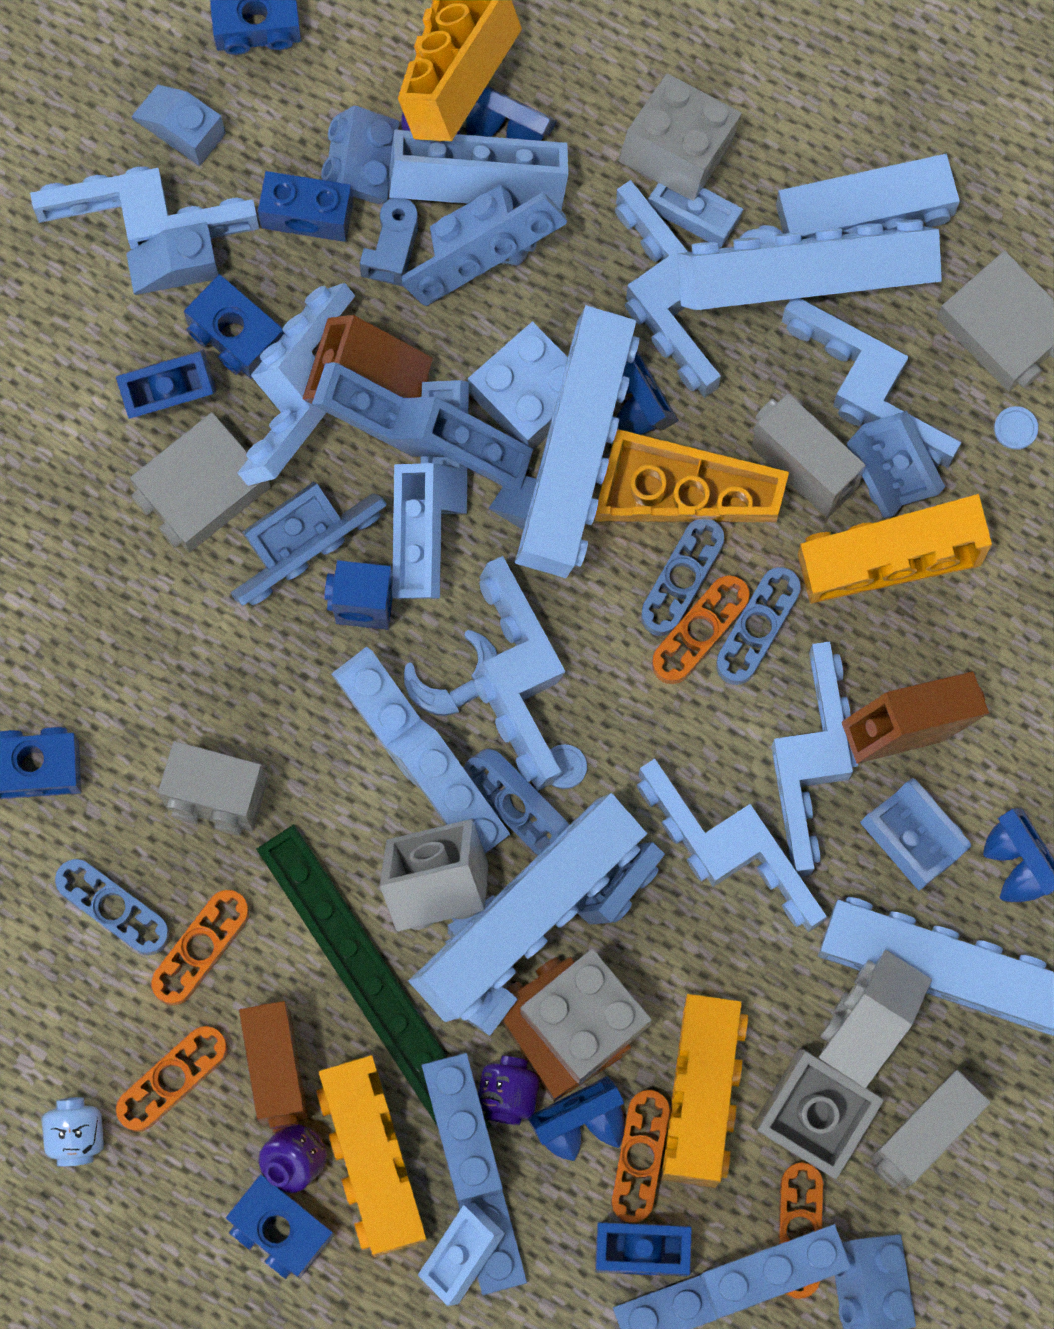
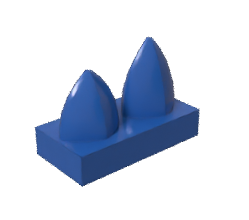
(495, 106)
(648, 405)
(1017, 838)
(594, 1105)

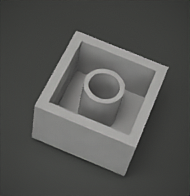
(679, 137)
(212, 788)
(434, 875)
(585, 1016)
(873, 1017)
(817, 1113)

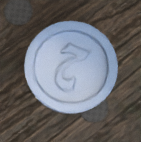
(1016, 428)
(572, 766)

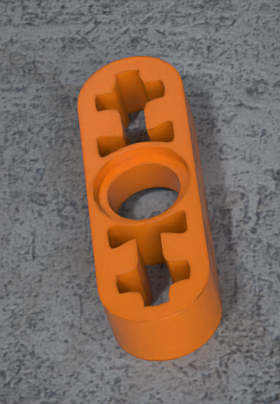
(688, 661)
(171, 968)
(153, 1110)
(657, 1125)
(811, 1196)

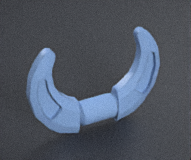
(440, 701)

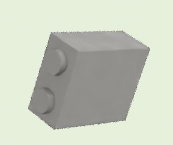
(1003, 321)
(816, 460)
(196, 484)
(929, 1131)

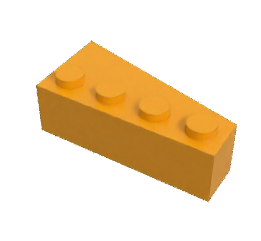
(455, 63)
(684, 484)
(895, 550)
(703, 1091)
(371, 1155)

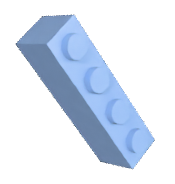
(474, 165)
(878, 196)

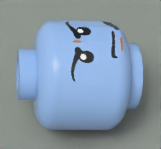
(72, 1132)

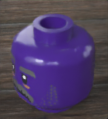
(508, 1091)
(292, 1158)

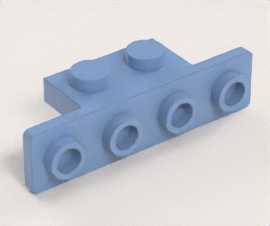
(479, 239)
(296, 534)

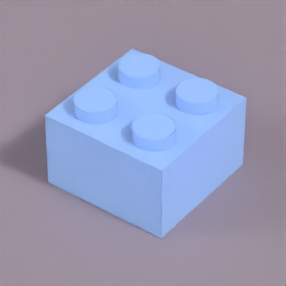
(521, 385)

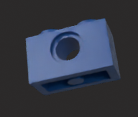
(236, 36)
(305, 206)
(223, 305)
(166, 384)
(360, 594)
(57, 775)
(261, 1205)
(643, 1249)

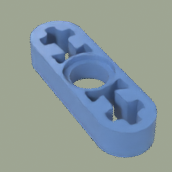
(708, 554)
(785, 604)
(503, 773)
(93, 878)

